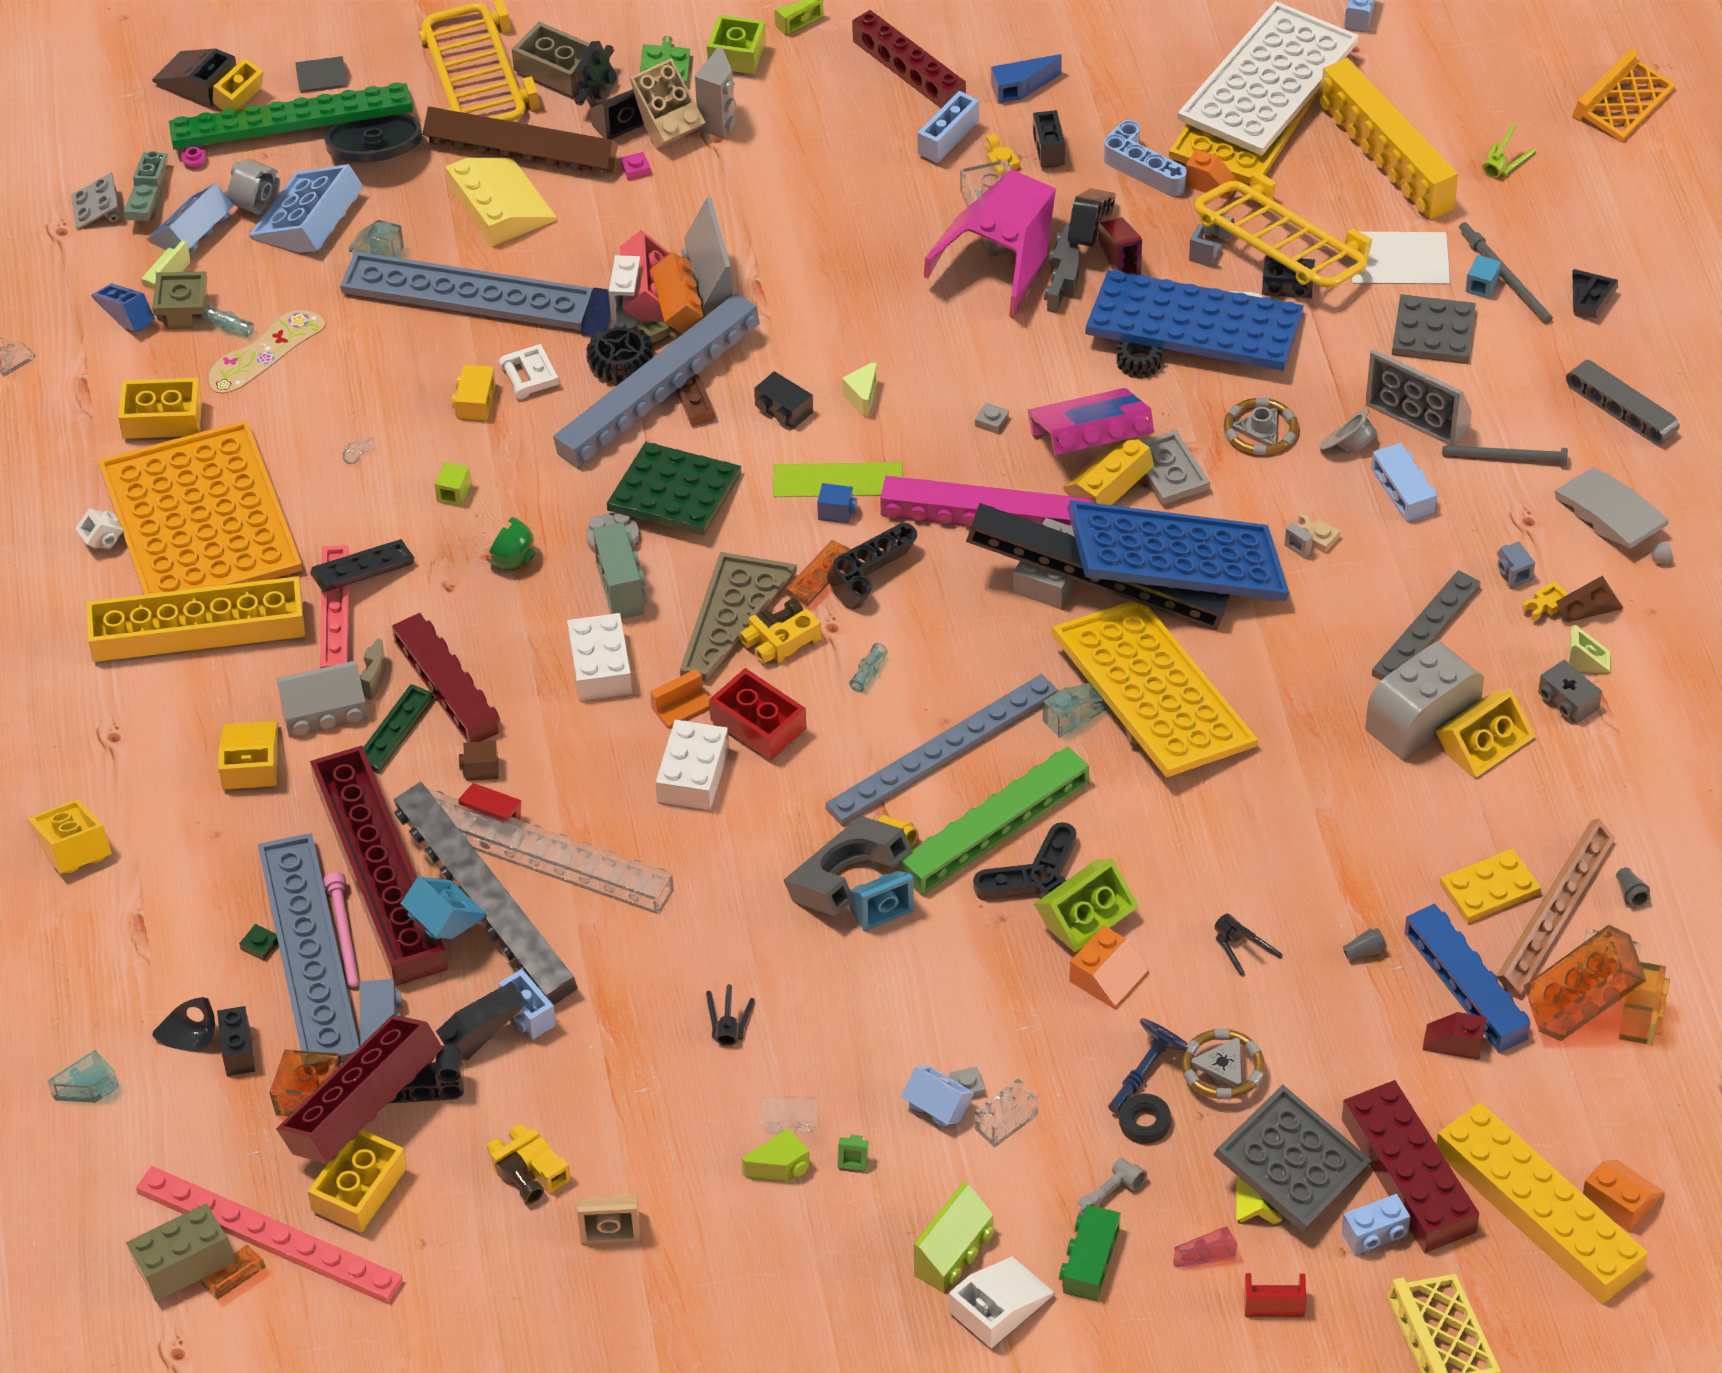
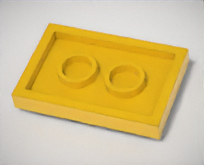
(1490, 886)

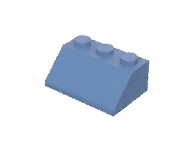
(193, 219)

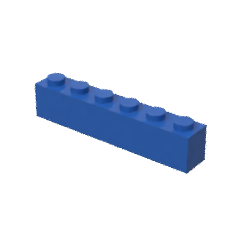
(1467, 977)

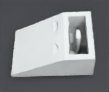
(997, 1299)

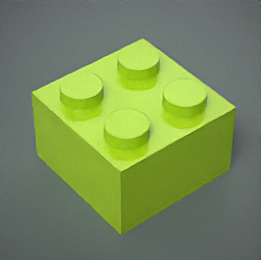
(741, 41)

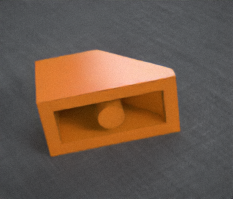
(1207, 172)

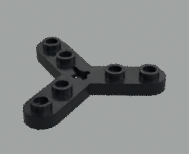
(1024, 878)

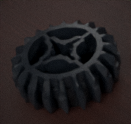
(618, 352)

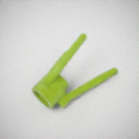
(1497, 162)

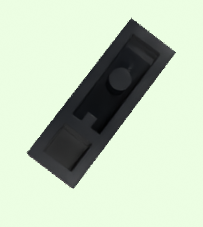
(481, 1019)

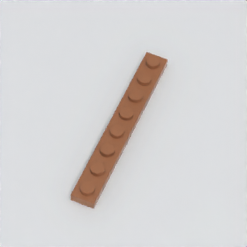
(1555, 907)

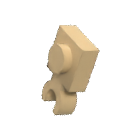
(1323, 534)

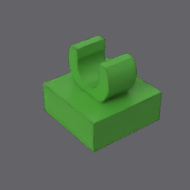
(853, 1153)

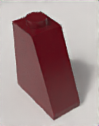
(1121, 245)

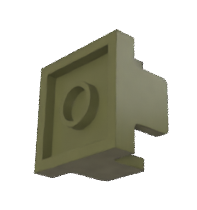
(179, 297)

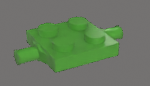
(657, 54)

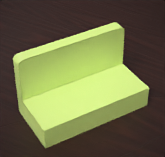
(171, 261)

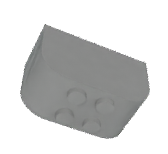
(1421, 699)

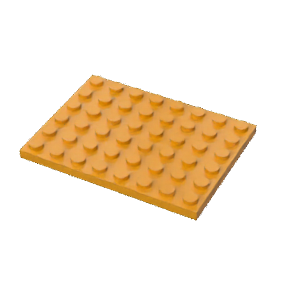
(200, 512)

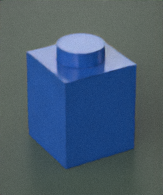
(836, 503)

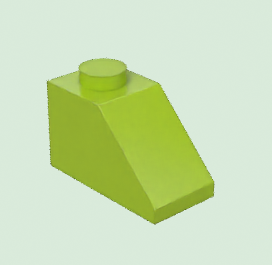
(777, 1159)

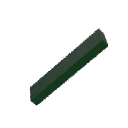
(397, 726)

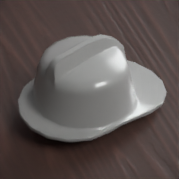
(1353, 435)

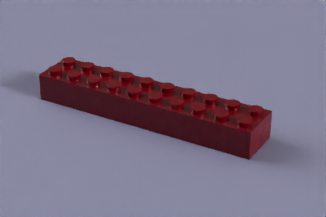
(376, 863)

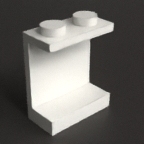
(623, 283)

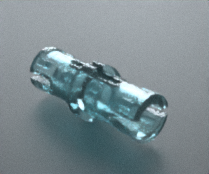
(228, 321)
(868, 667)

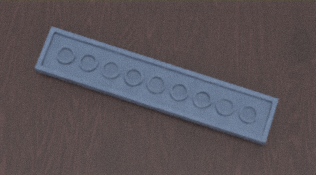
(466, 290)
(308, 946)

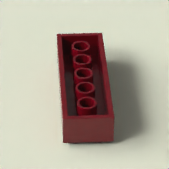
(359, 1088)
(1410, 1165)

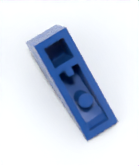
(125, 306)

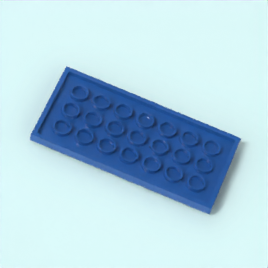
(1195, 319)
(1177, 550)

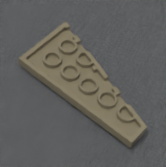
(735, 593)

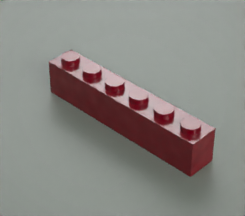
(446, 679)

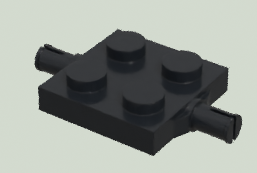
(595, 74)

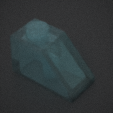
(379, 239)
(84, 1080)

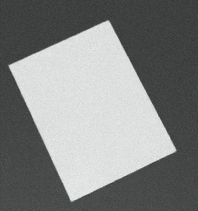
(1406, 258)

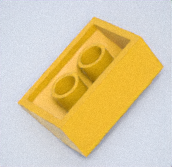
(1112, 472)
(1486, 732)

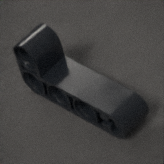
(1087, 212)
(855, 570)
(436, 1080)

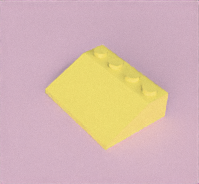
(498, 198)

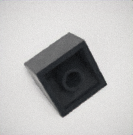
(616, 115)

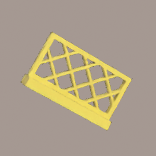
(1418, 1332)

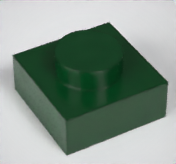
(259, 942)

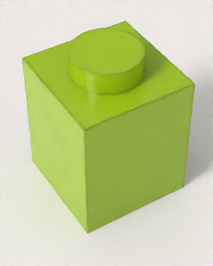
(453, 484)

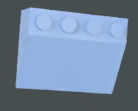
(308, 208)

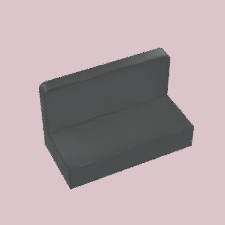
(321, 73)

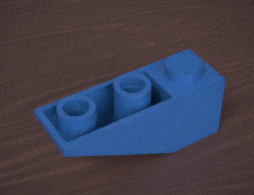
(1022, 78)

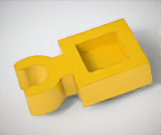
(1545, 600)

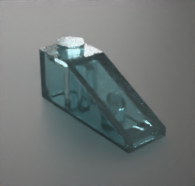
(1072, 708)

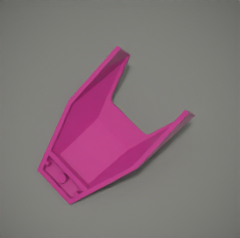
(1013, 214)

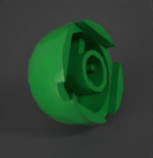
(512, 546)

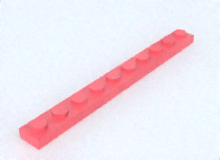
(273, 1235)

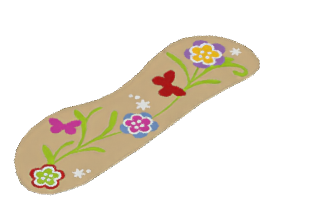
(246, 363)

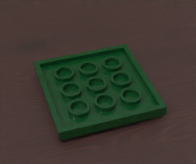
(674, 488)

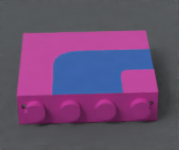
(1092, 420)

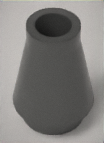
(1633, 888)
(1365, 945)

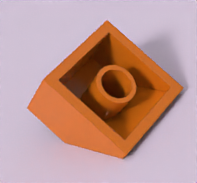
(1107, 967)
(1621, 1193)

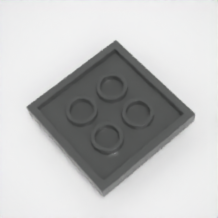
(1433, 329)

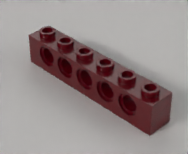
(906, 58)

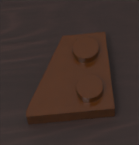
(1589, 601)

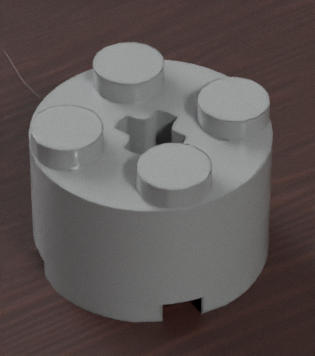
(253, 186)

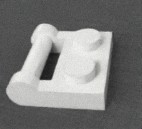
(536, 366)

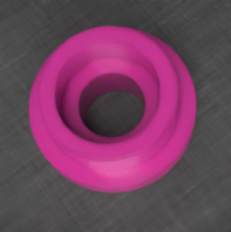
(193, 157)

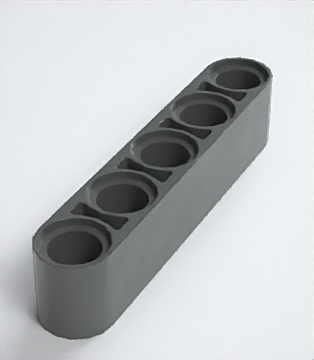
(1622, 402)

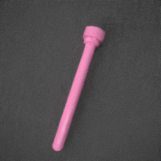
(335, 886)

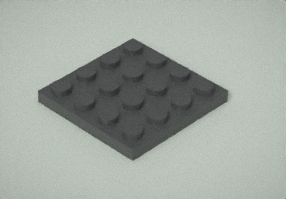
(1292, 1158)

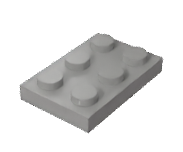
(1174, 469)

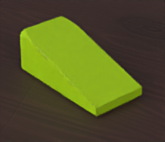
(797, 15)

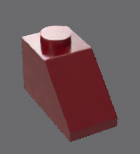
(1456, 1035)

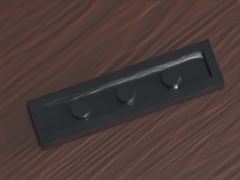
(362, 565)

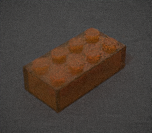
(1585, 983)

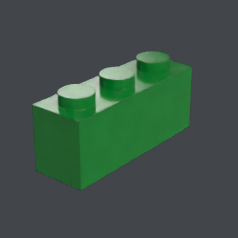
(1090, 1252)

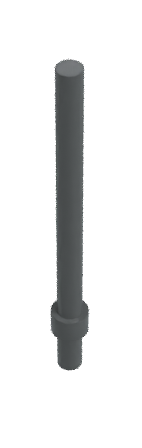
(1478, 242)

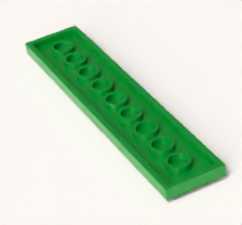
(290, 115)

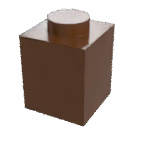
(480, 760)

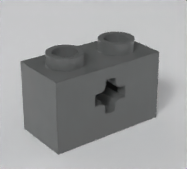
(1569, 691)

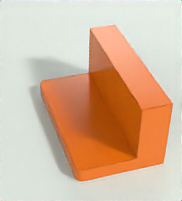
(680, 698)

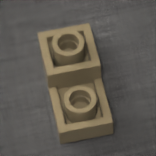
(375, 667)

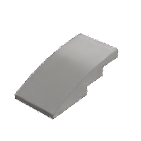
(1611, 508)

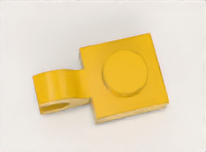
(997, 153)

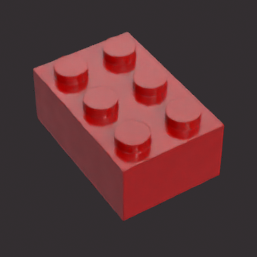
(758, 714)

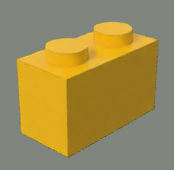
(238, 85)
(474, 392)

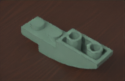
(147, 186)

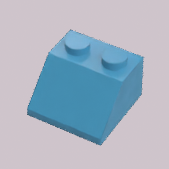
(883, 899)
(441, 907)

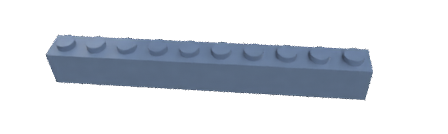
(656, 380)

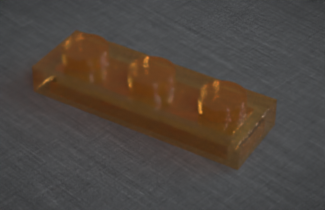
(813, 577)

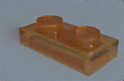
(230, 1277)

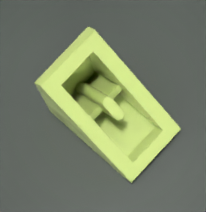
(860, 388)
(1586, 653)

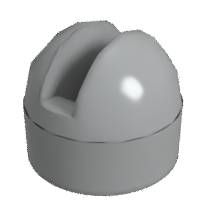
(1662, 553)

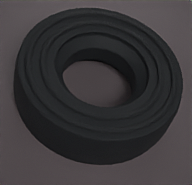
(1144, 1102)

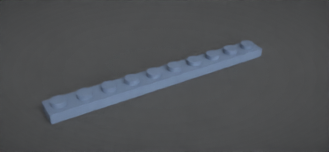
(940, 750)

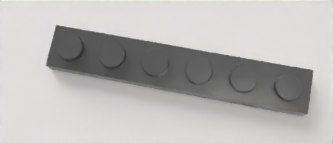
(1429, 623)

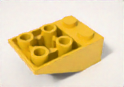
(248, 755)

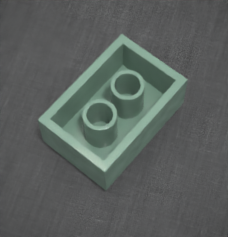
(619, 570)

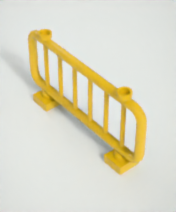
(491, 20)
(1262, 191)

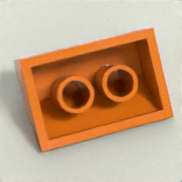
(677, 292)

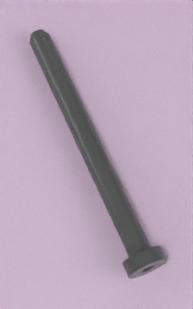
(1503, 453)

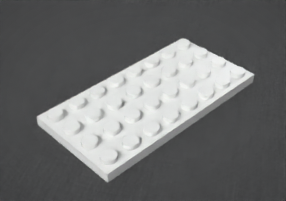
(1267, 78)

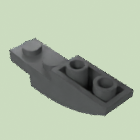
(1064, 271)

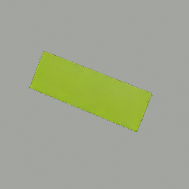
(806, 479)

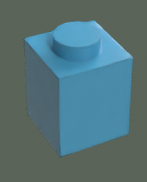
(1483, 276)

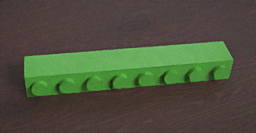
(995, 819)

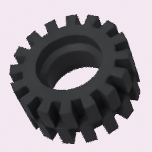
(1138, 365)

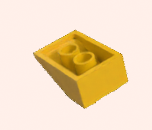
(70, 836)

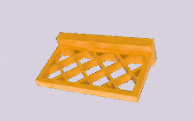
(1606, 87)

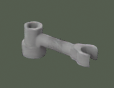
(1125, 1174)

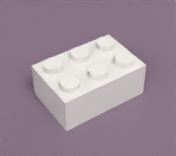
(599, 657)
(692, 765)

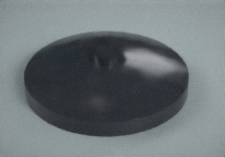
(373, 138)

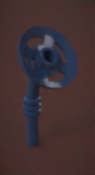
(1161, 1040)

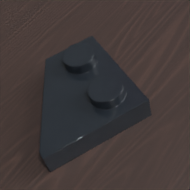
(1591, 292)

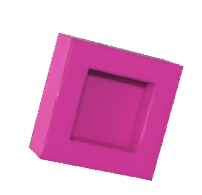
(635, 166)

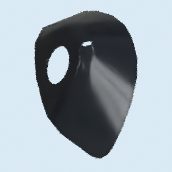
(183, 1033)

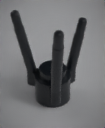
(1232, 930)
(727, 1030)

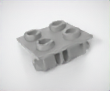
(95, 201)

